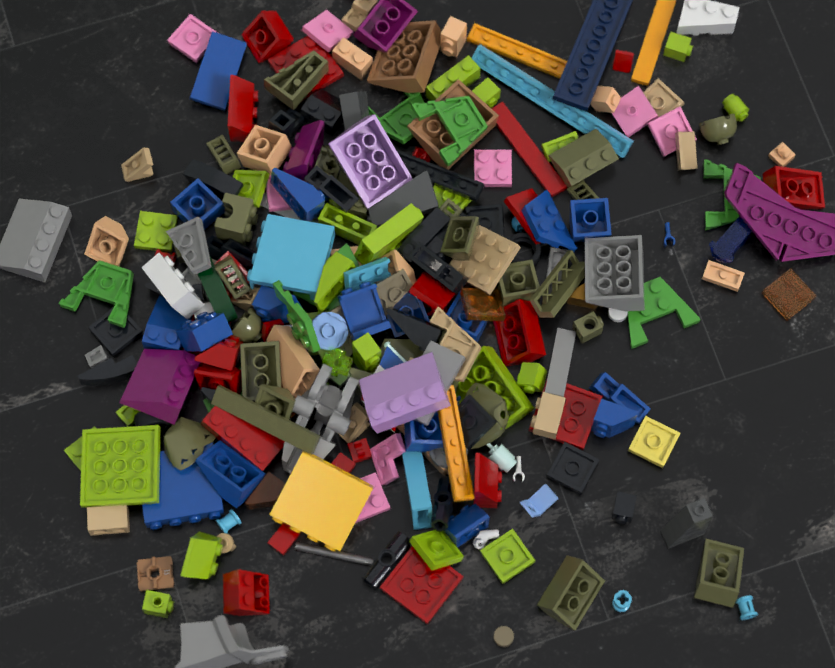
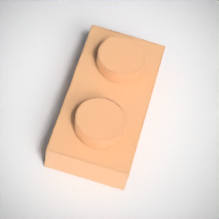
(723, 275)

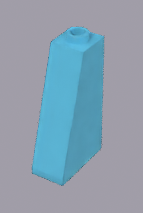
(417, 490)

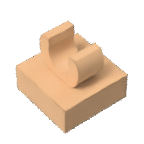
(781, 155)

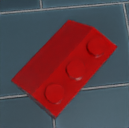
(241, 108)
(519, 334)

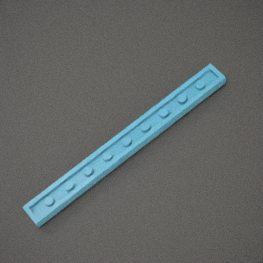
(543, 96)

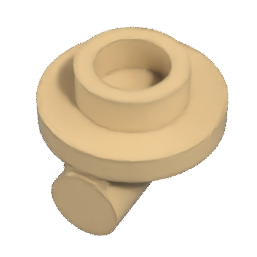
(227, 541)

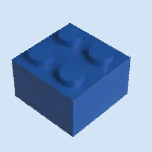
(197, 201)
(203, 331)

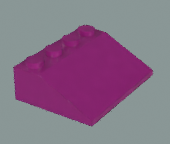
(161, 383)

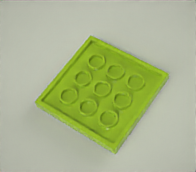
(120, 466)

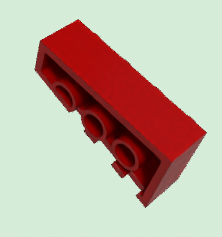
(244, 438)

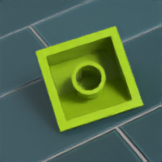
(202, 556)

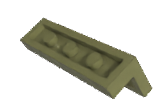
(560, 289)

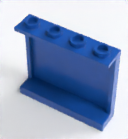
(183, 496)

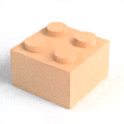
(264, 149)

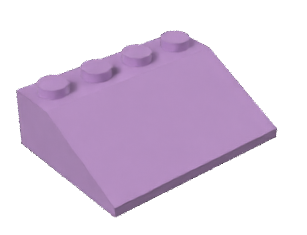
(370, 160)
(403, 393)

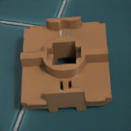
(147, 566)

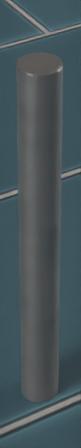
(337, 554)

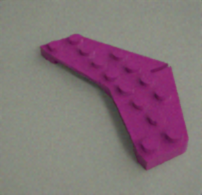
(777, 221)

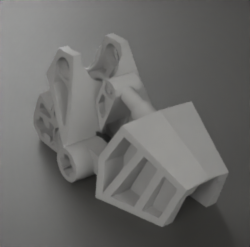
(332, 410)

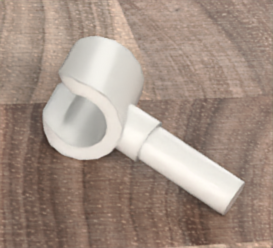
(518, 469)

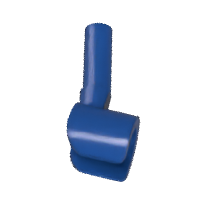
(668, 235)

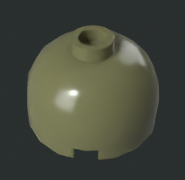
(719, 129)
(248, 327)

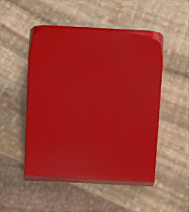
(623, 61)

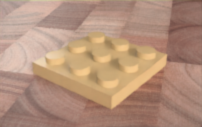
(488, 260)

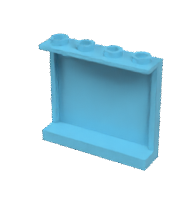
(291, 253)

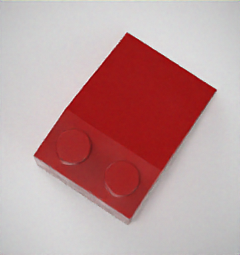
(797, 186)
(486, 482)

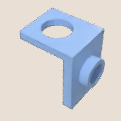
(539, 501)

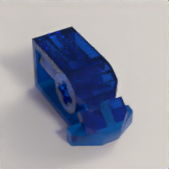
(730, 241)

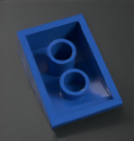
(299, 195)
(161, 327)
(472, 327)
(230, 473)

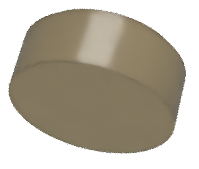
(503, 636)

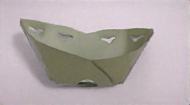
(493, 405)
(183, 438)

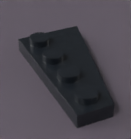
(489, 217)

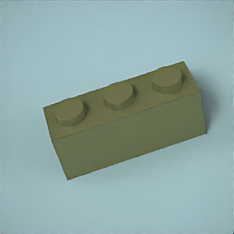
(583, 157)
(259, 366)
(571, 592)

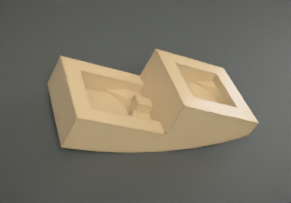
(358, 13)

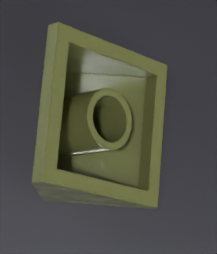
(276, 399)

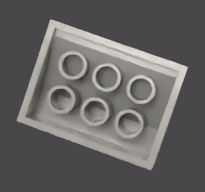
(33, 238)
(615, 272)

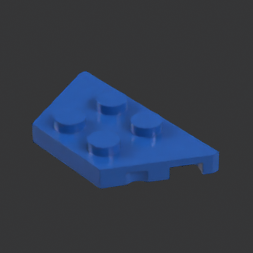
(547, 222)

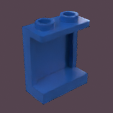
(363, 310)

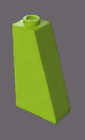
(388, 235)

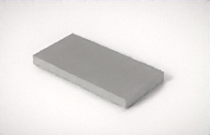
(448, 366)

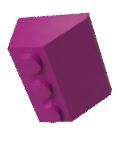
(385, 24)
(306, 150)

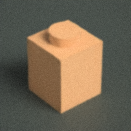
(605, 99)

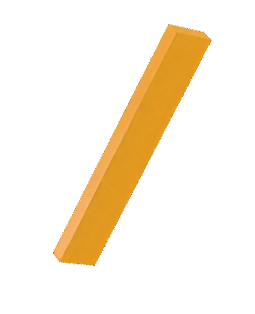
(653, 41)
(517, 50)
(455, 450)

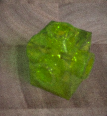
(344, 362)

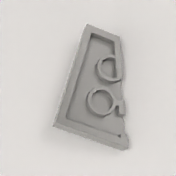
(192, 244)

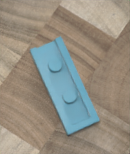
(370, 272)

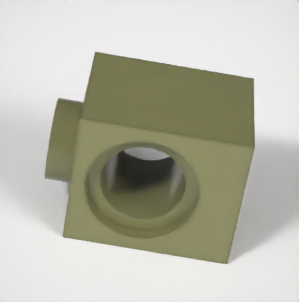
(586, 334)

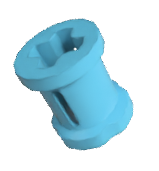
(228, 521)
(627, 599)
(746, 607)

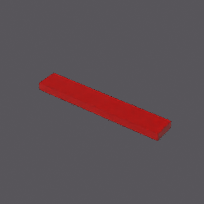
(528, 151)
(284, 536)

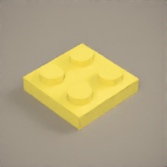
(654, 442)

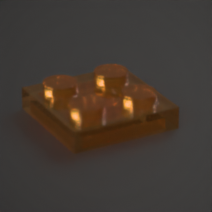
(789, 294)
(481, 305)

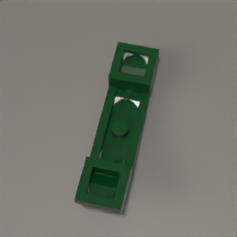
(217, 293)

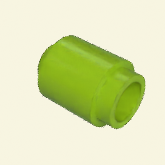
(735, 105)

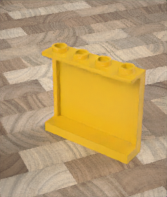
(321, 501)

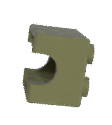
(240, 219)

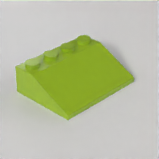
(492, 372)

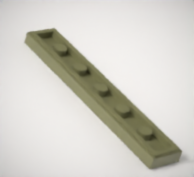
(265, 419)

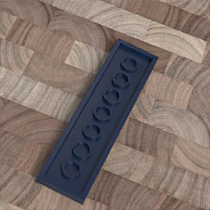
(591, 53)

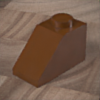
(265, 493)

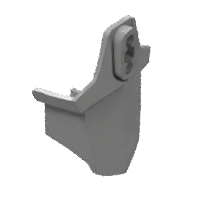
(220, 645)

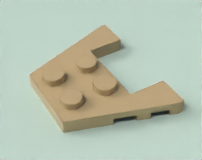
(457, 341)

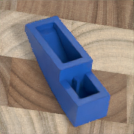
(618, 394)

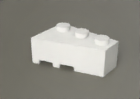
(707, 17)
(172, 285)

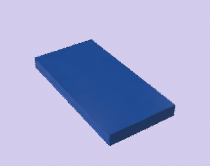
(219, 62)

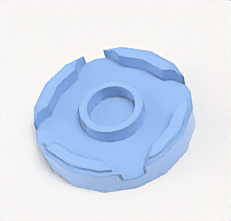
(330, 330)

